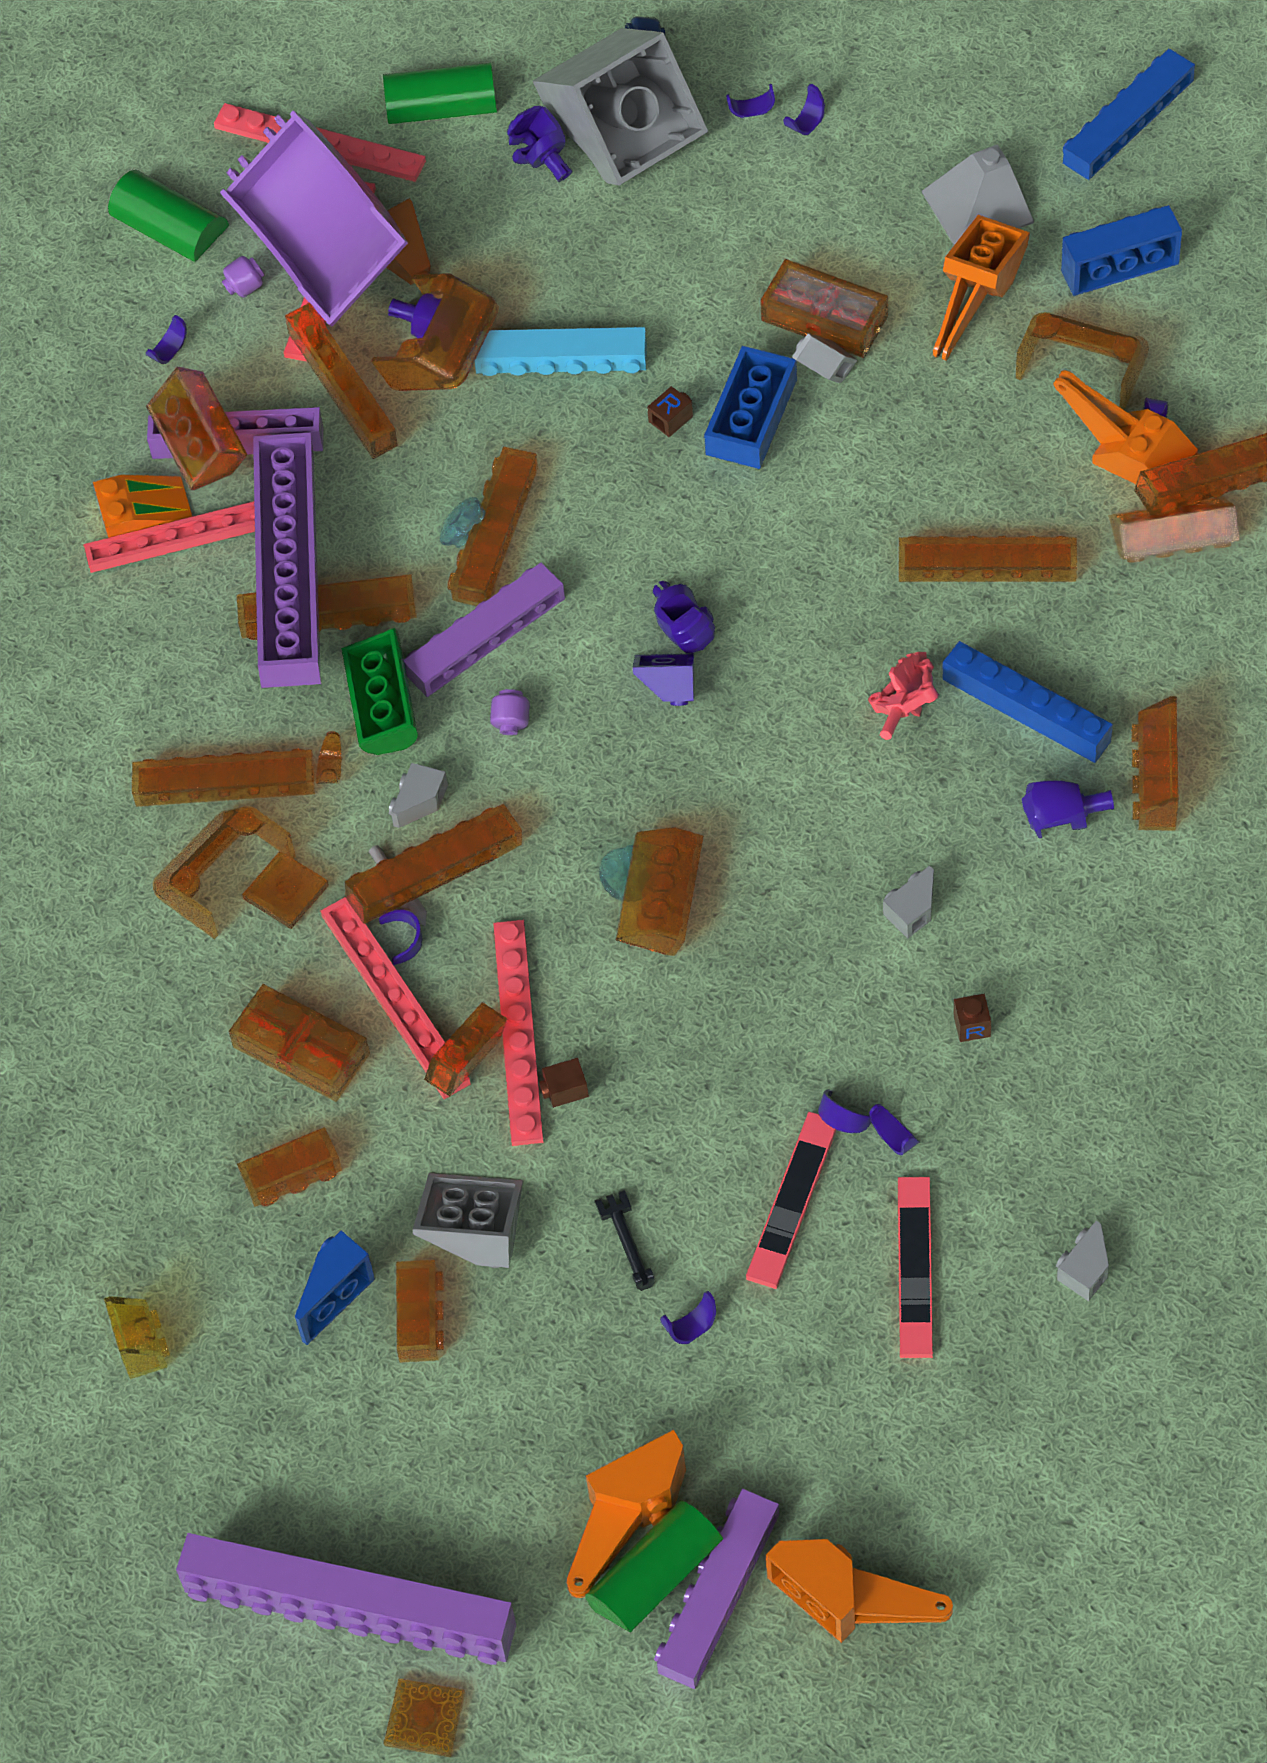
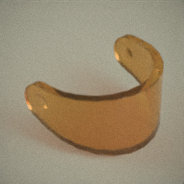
(329, 760)

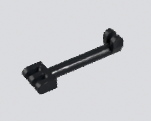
(642, 1277)

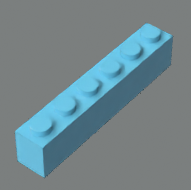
(562, 351)

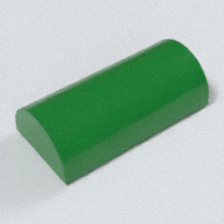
(439, 93)
(165, 215)
(380, 694)
(654, 1566)

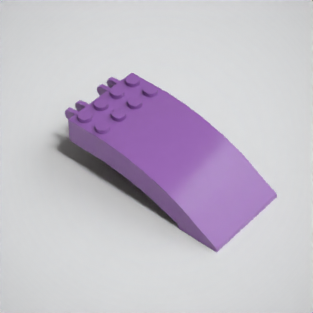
(315, 216)

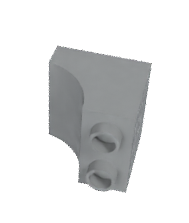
(623, 103)

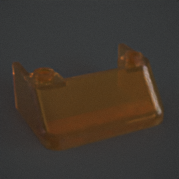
(1087, 336)
(450, 342)
(180, 878)

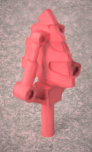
(913, 688)

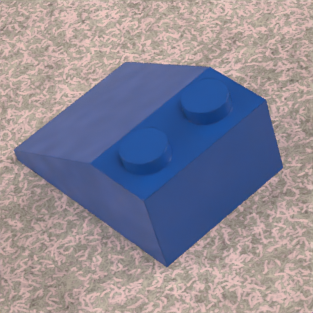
(336, 1279)

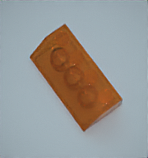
(196, 428)
(1184, 528)
(1157, 766)
(659, 889)

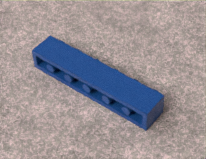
(1128, 113)
(1027, 702)

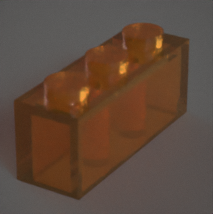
(465, 1049)
(290, 1167)
(419, 1310)

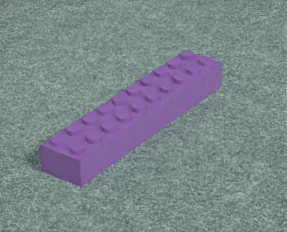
(286, 560)
(347, 1598)

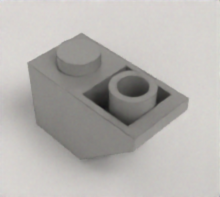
(824, 357)
(419, 794)
(911, 905)
(1086, 1264)

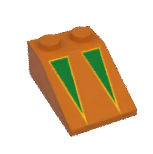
(140, 502)

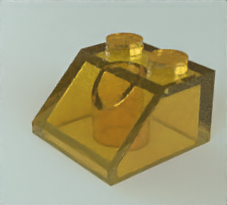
(137, 1335)

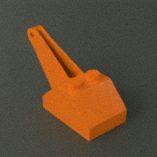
(981, 259)
(1127, 439)
(624, 1496)
(839, 1596)

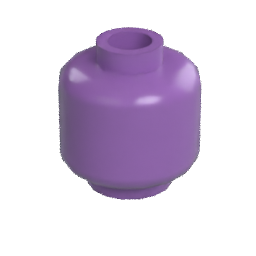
(242, 276)
(509, 711)

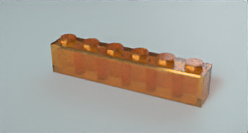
(341, 380)
(1203, 475)
(491, 537)
(987, 559)
(347, 604)
(223, 777)
(433, 863)

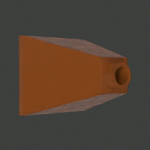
(413, 257)

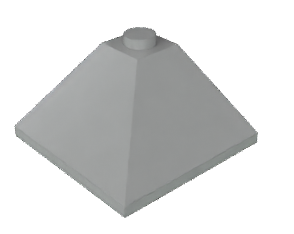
(975, 187)
(470, 1219)

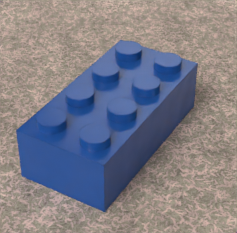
(1121, 250)
(750, 407)

